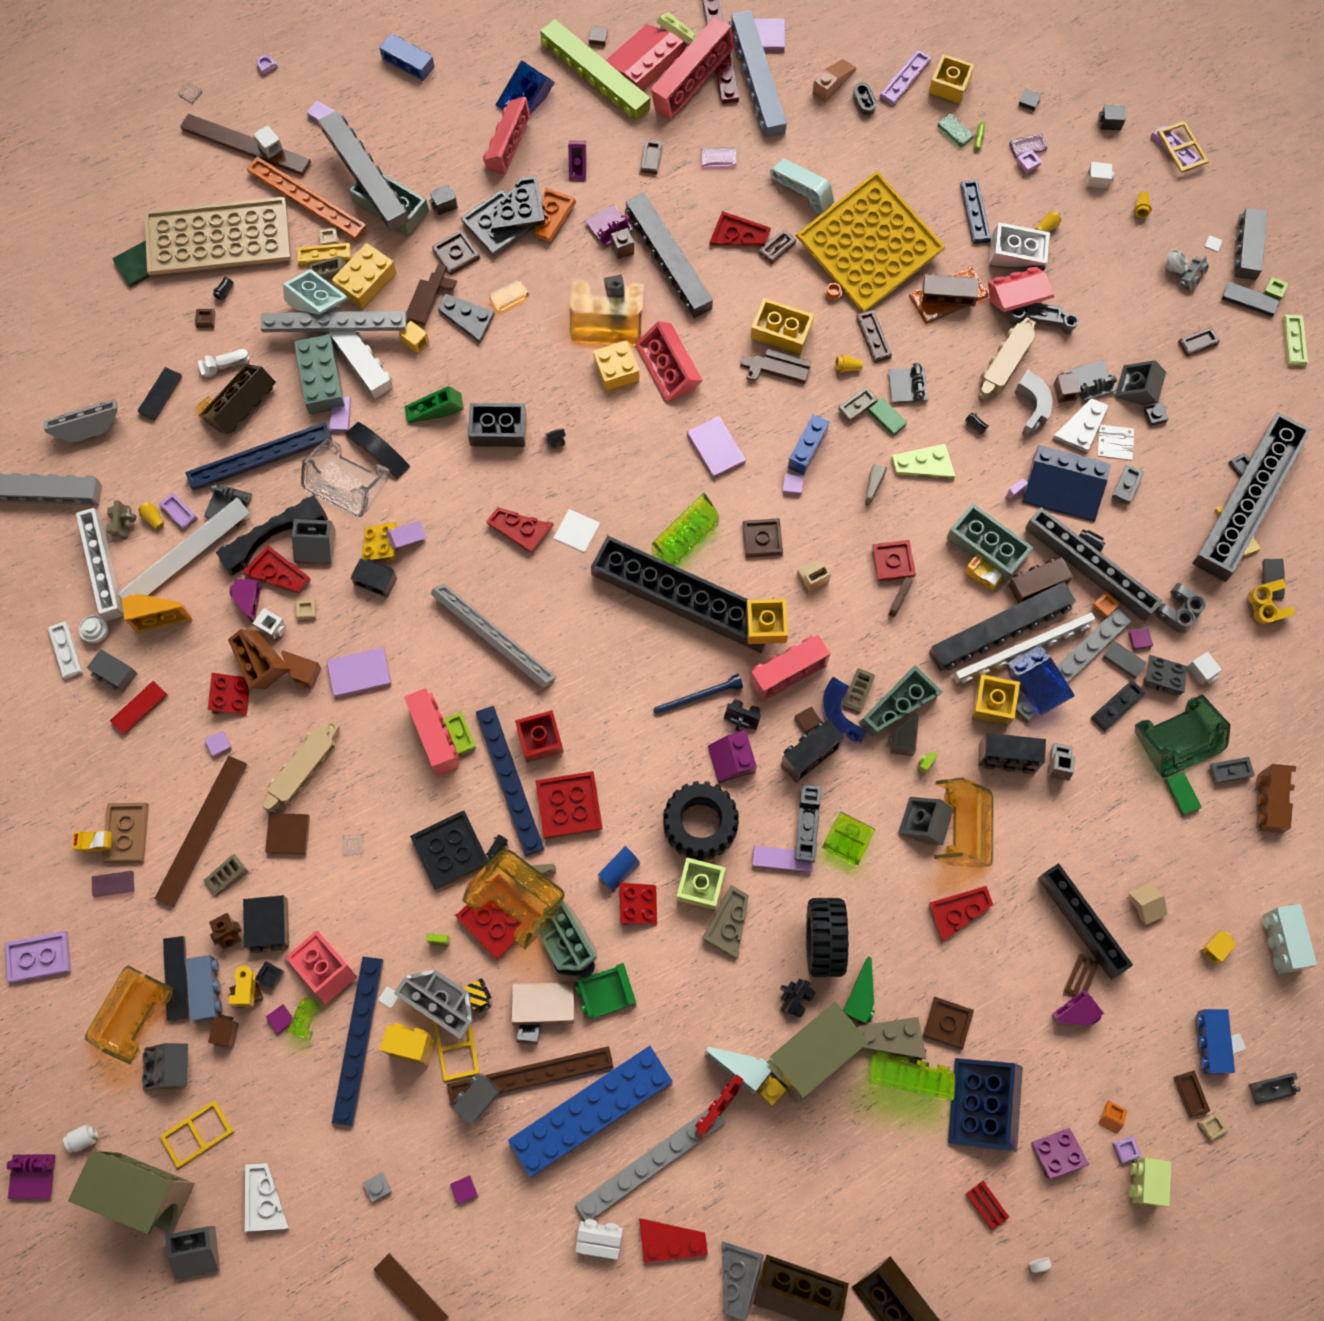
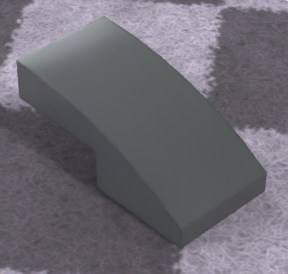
(1274, 570)

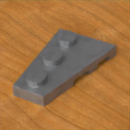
(740, 1278)

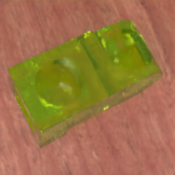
(303, 1017)

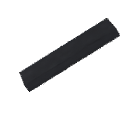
(176, 977)

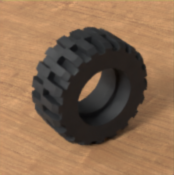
(700, 795)
(827, 937)

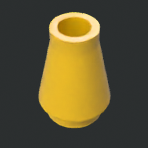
(1143, 205)
(1049, 222)
(845, 364)
(150, 513)

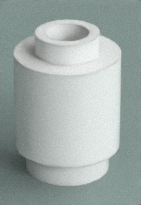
(80, 1138)

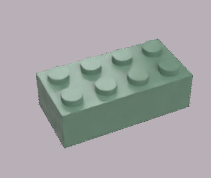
(414, 202)
(319, 374)
(983, 535)

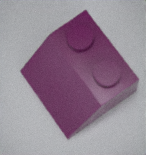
(732, 757)

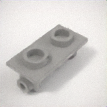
(1197, 268)

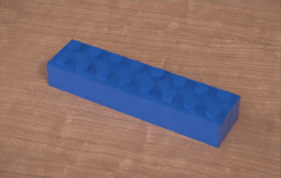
(590, 1111)

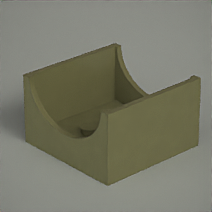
(816, 1052)
(131, 1191)

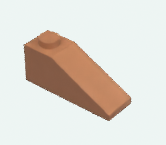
(832, 79)

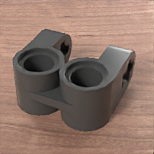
(614, 286)
(1186, 612)

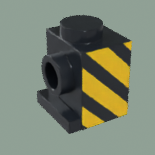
(479, 996)

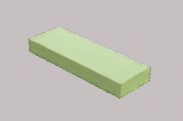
(1295, 340)

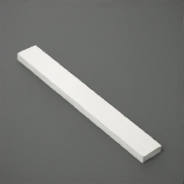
(187, 550)

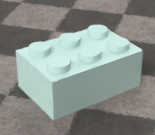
(1289, 939)

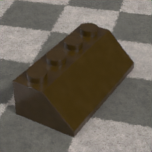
(238, 398)
(800, 1292)
(892, 1295)

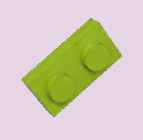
(460, 733)

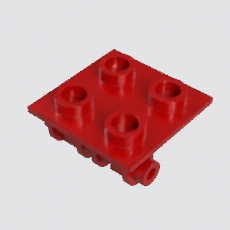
(228, 694)
(638, 904)

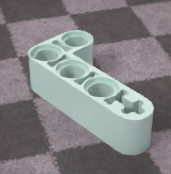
(805, 183)

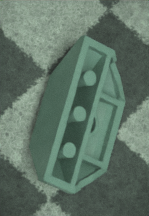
(568, 941)

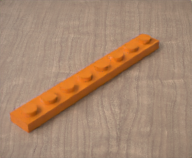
(306, 198)

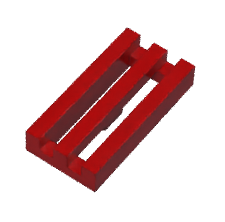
(999, 1220)

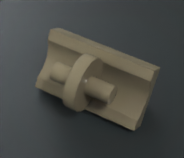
(121, 518)

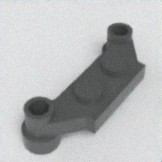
(1045, 314)

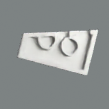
(1082, 426)
(262, 1202)

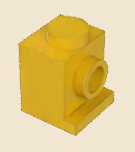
(770, 1091)

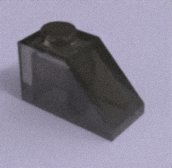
(904, 737)

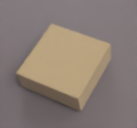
(328, 236)
(306, 609)
(1213, 1126)

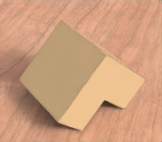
(814, 575)
(1149, 903)

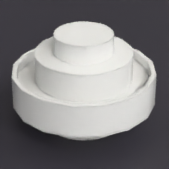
(1177, 261)
(93, 629)

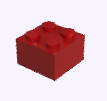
(539, 736)

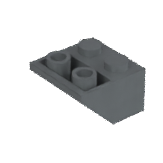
(313, 541)
(165, 1066)
(193, 1252)

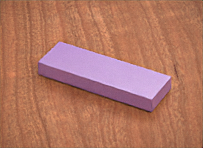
(1185, 155)
(779, 859)

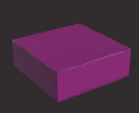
(1140, 638)
(280, 1018)
(464, 1189)

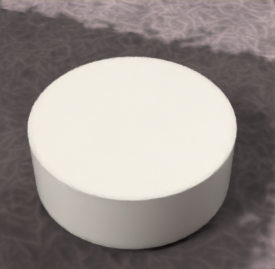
(1040, 1265)

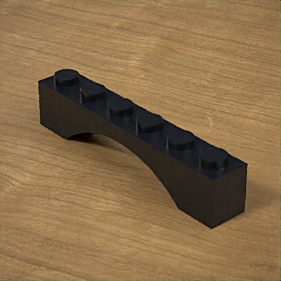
(239, 552)

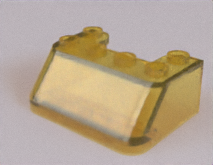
(606, 319)
(518, 891)
(125, 1013)

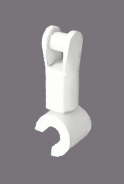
(209, 367)

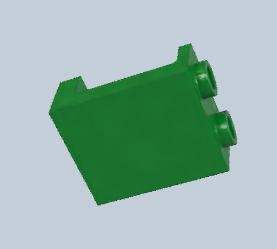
(605, 992)

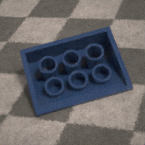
(1066, 483)
(986, 1104)

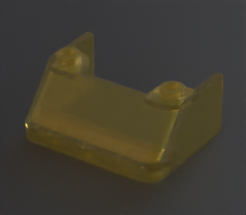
(972, 823)

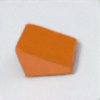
(1113, 1117)

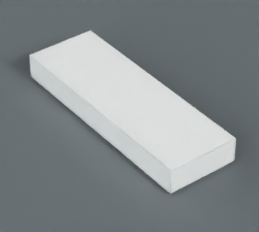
(65, 650)

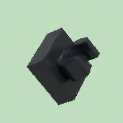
(555, 435)

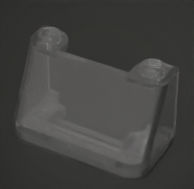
(341, 480)

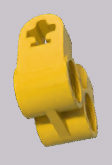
(1267, 603)

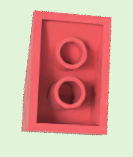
(321, 967)

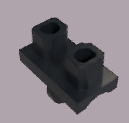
(741, 716)
(793, 995)

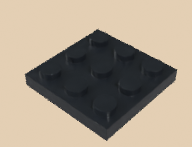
(449, 849)

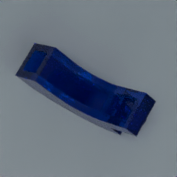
(832, 710)

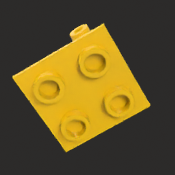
(377, 544)

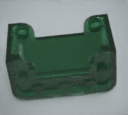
(1185, 738)

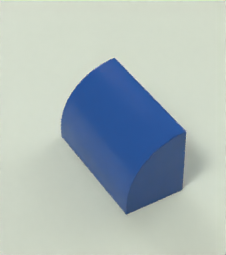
(618, 869)

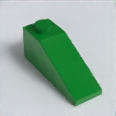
(435, 405)
(861, 998)

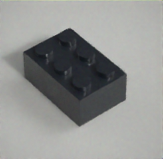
(497, 424)
(811, 750)
(1011, 752)

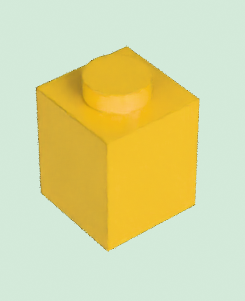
(414, 337)
(1218, 946)

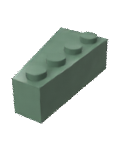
(905, 697)

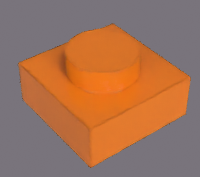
(1106, 604)

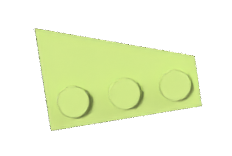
(673, 25)
(927, 461)

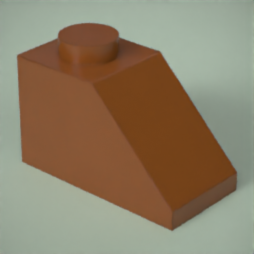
(302, 670)

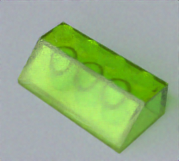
(686, 531)
(911, 1076)

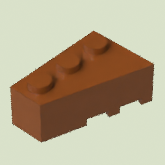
(257, 659)
(1274, 798)

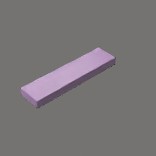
(905, 77)

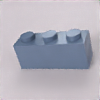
(203, 988)

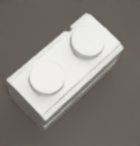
(599, 1239)

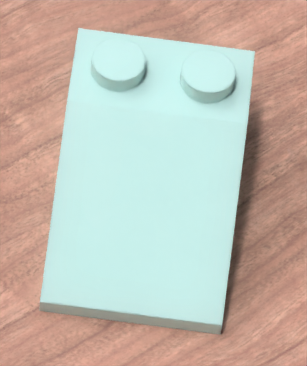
(311, 293)
(747, 1067)

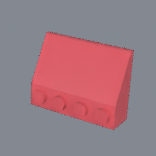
(646, 55)

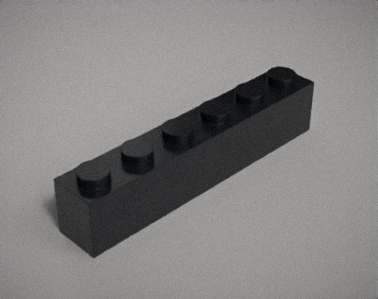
(1085, 921)

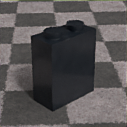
(266, 923)

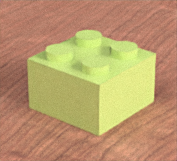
(700, 883)
(1150, 1182)

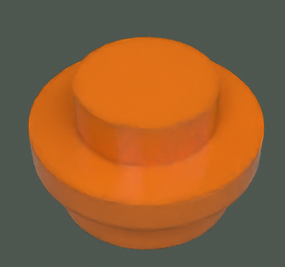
(833, 291)

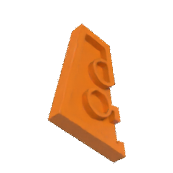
(555, 210)

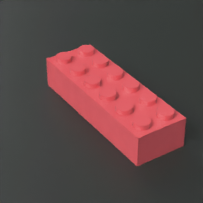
(692, 67)

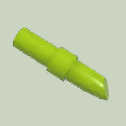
(979, 136)

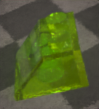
(848, 838)

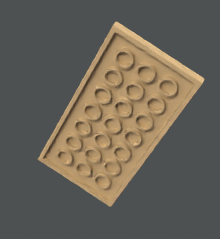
(217, 236)

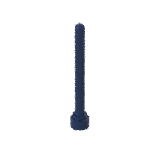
(733, 683)

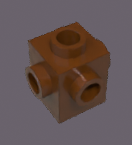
(228, 934)

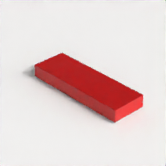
(138, 707)

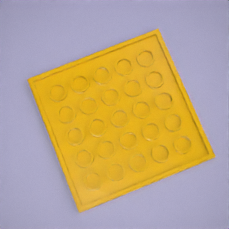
(870, 241)

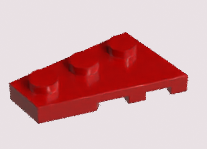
(739, 231)
(522, 530)
(277, 571)
(958, 910)
(718, 1107)
(670, 1242)

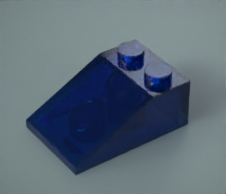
(526, 83)
(1040, 679)

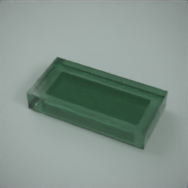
(955, 130)

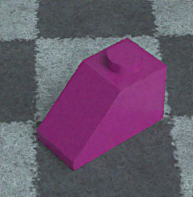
(577, 160)
(246, 596)
(1079, 1010)

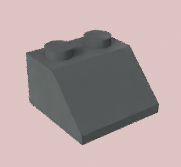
(1141, 382)
(926, 820)
(476, 1099)

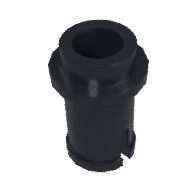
(221, 291)
(976, 423)
(498, 845)

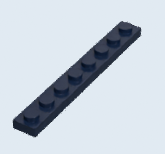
(258, 456)
(509, 781)
(357, 1041)

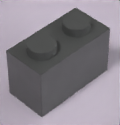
(113, 671)

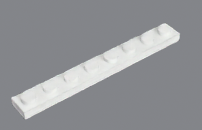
(1001, 659)

